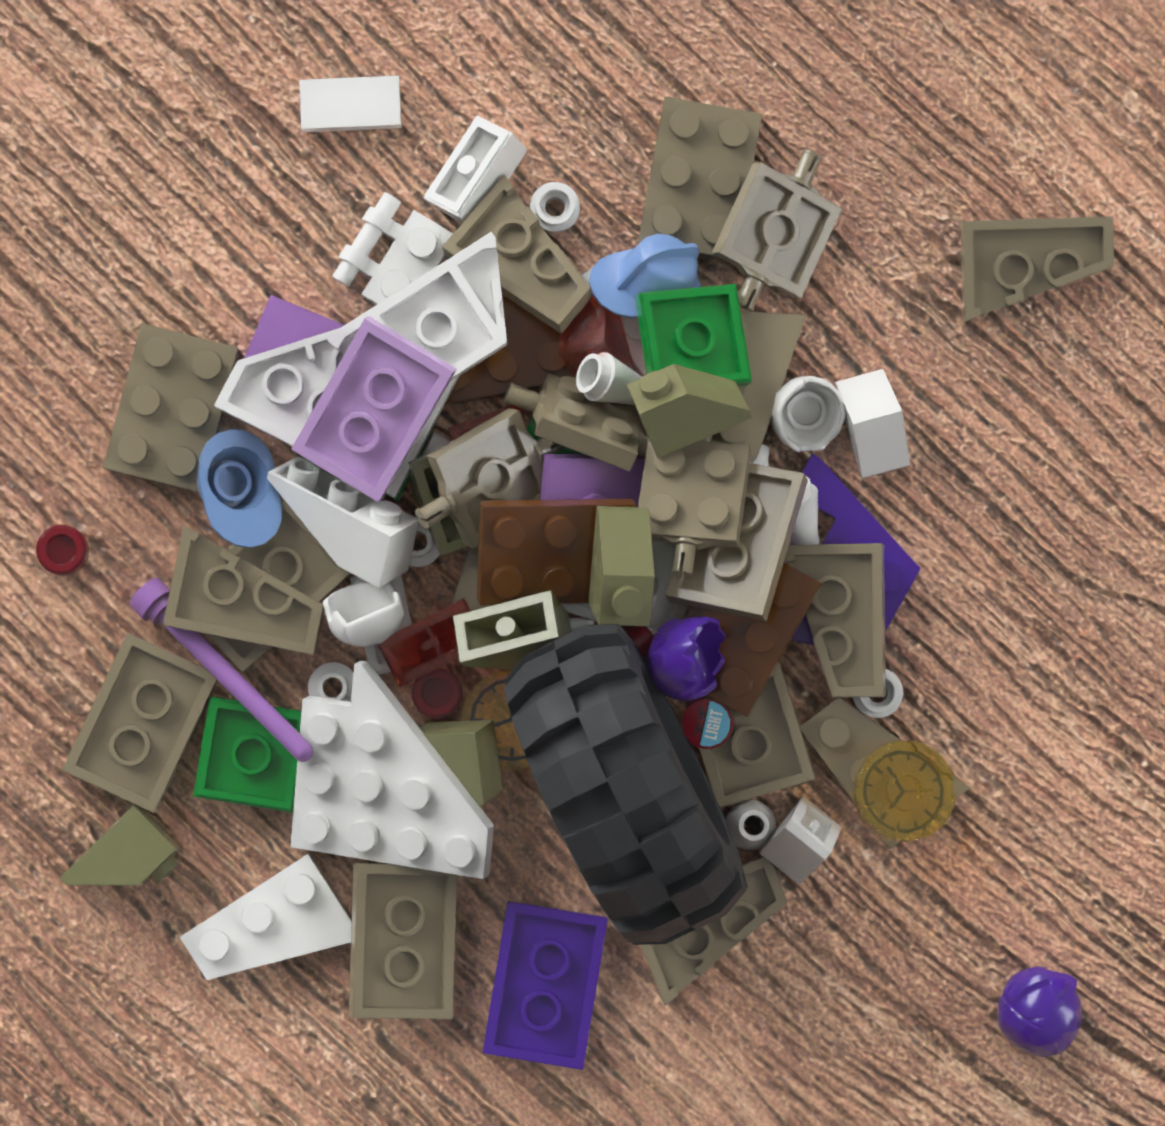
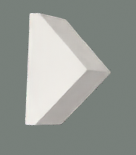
(874, 423)
(802, 841)

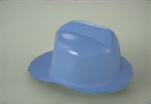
(653, 265)
(236, 488)

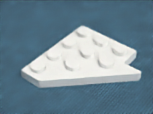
(283, 386)
(383, 787)

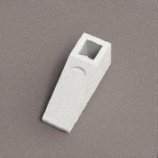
(355, 530)

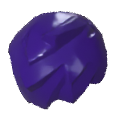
(686, 657)
(1040, 1011)

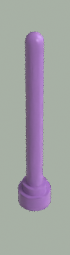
(151, 604)

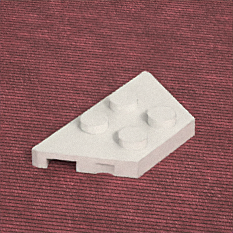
(446, 311)

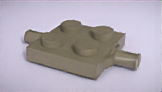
(777, 230)
(590, 427)
(485, 464)
(696, 498)

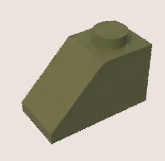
(685, 406)
(622, 567)
(510, 630)
(127, 854)

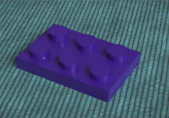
(545, 985)

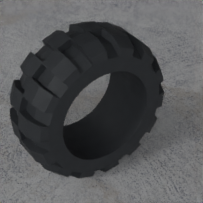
(624, 785)

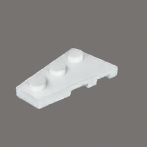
(271, 923)

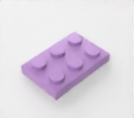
(373, 408)

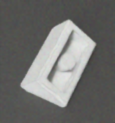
(475, 168)

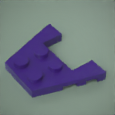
(857, 526)

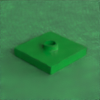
(694, 330)
(244, 760)

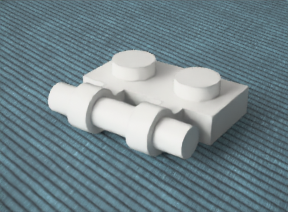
(412, 254)

